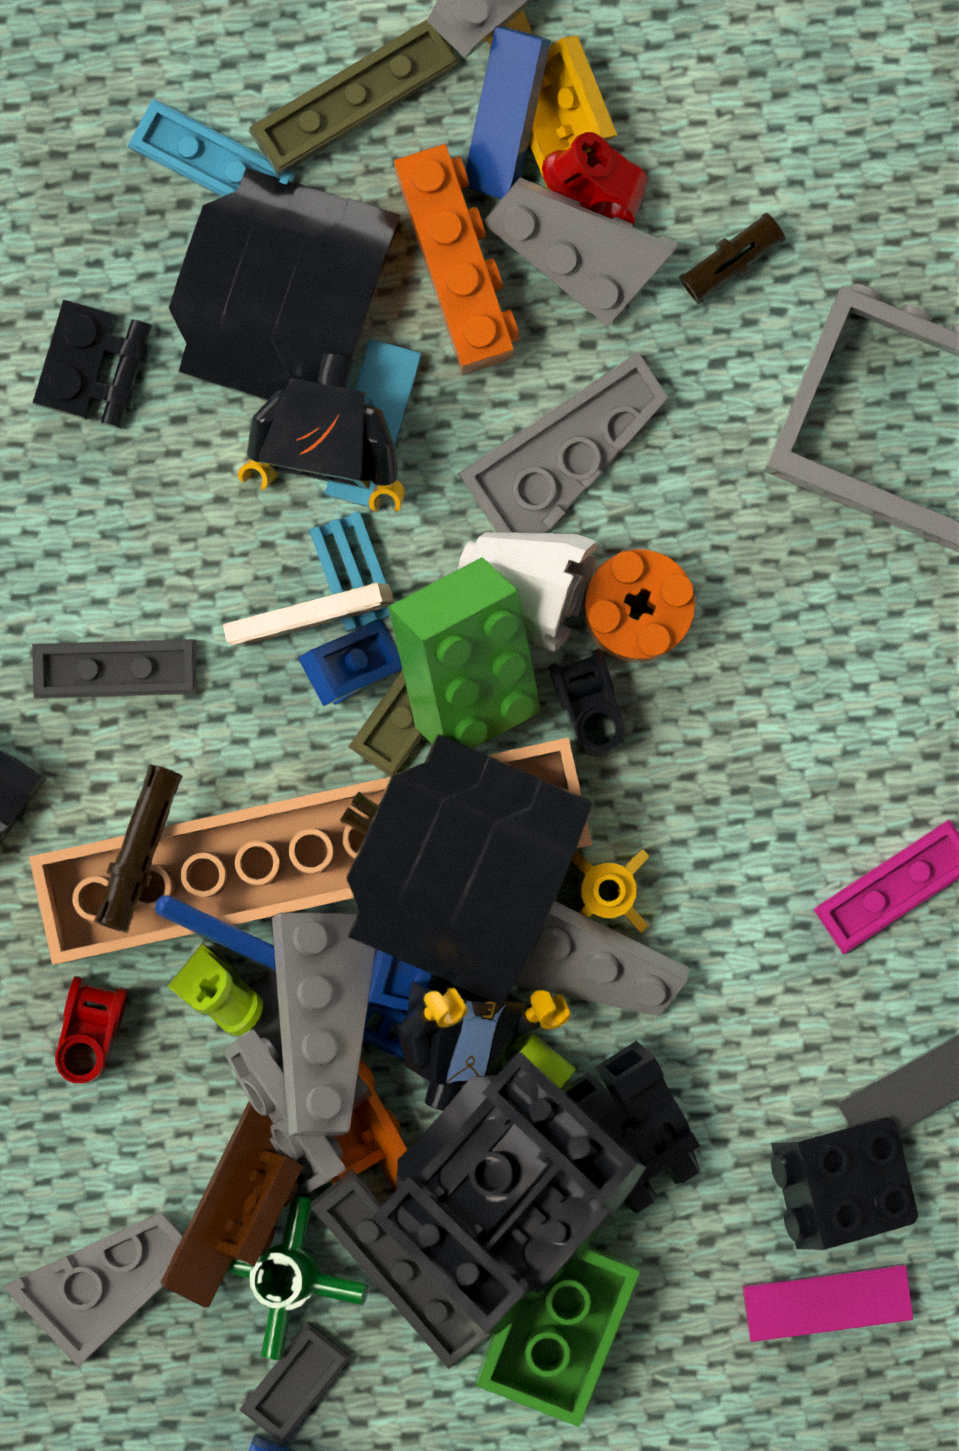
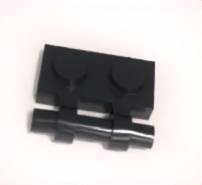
(76, 360)

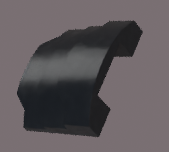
(277, 283)
(464, 866)
(506, 1191)

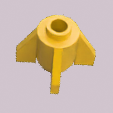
(626, 891)

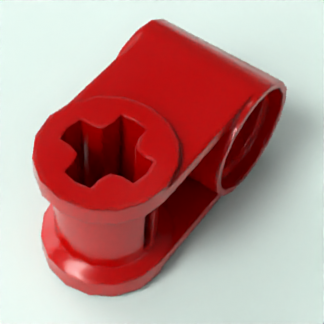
(600, 177)
(89, 1026)

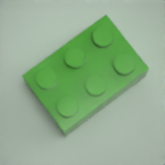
(466, 656)
(562, 1339)

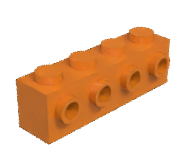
(454, 260)

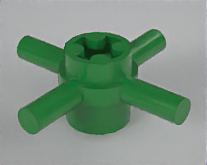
(306, 1284)

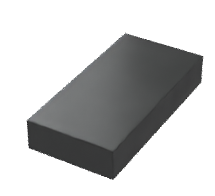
(295, 1383)

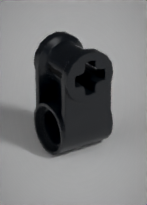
(588, 699)

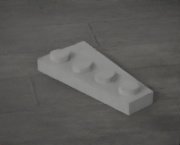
(553, 460)
(322, 1017)

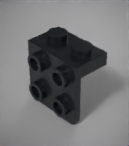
(844, 1184)

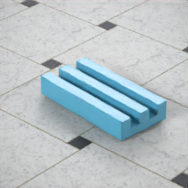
(337, 528)

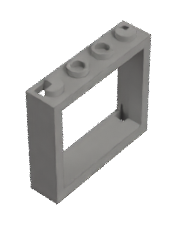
(834, 484)

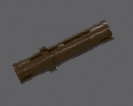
(135, 857)

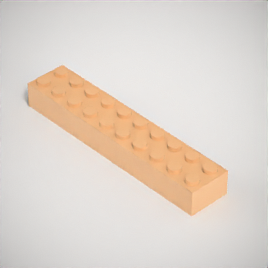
(235, 863)

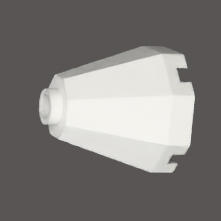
(546, 571)

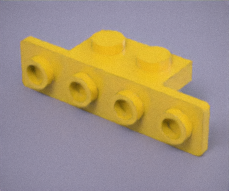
(567, 98)

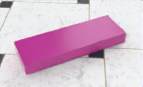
(892, 888)
(827, 1302)

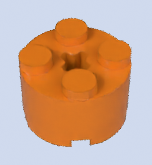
(668, 595)

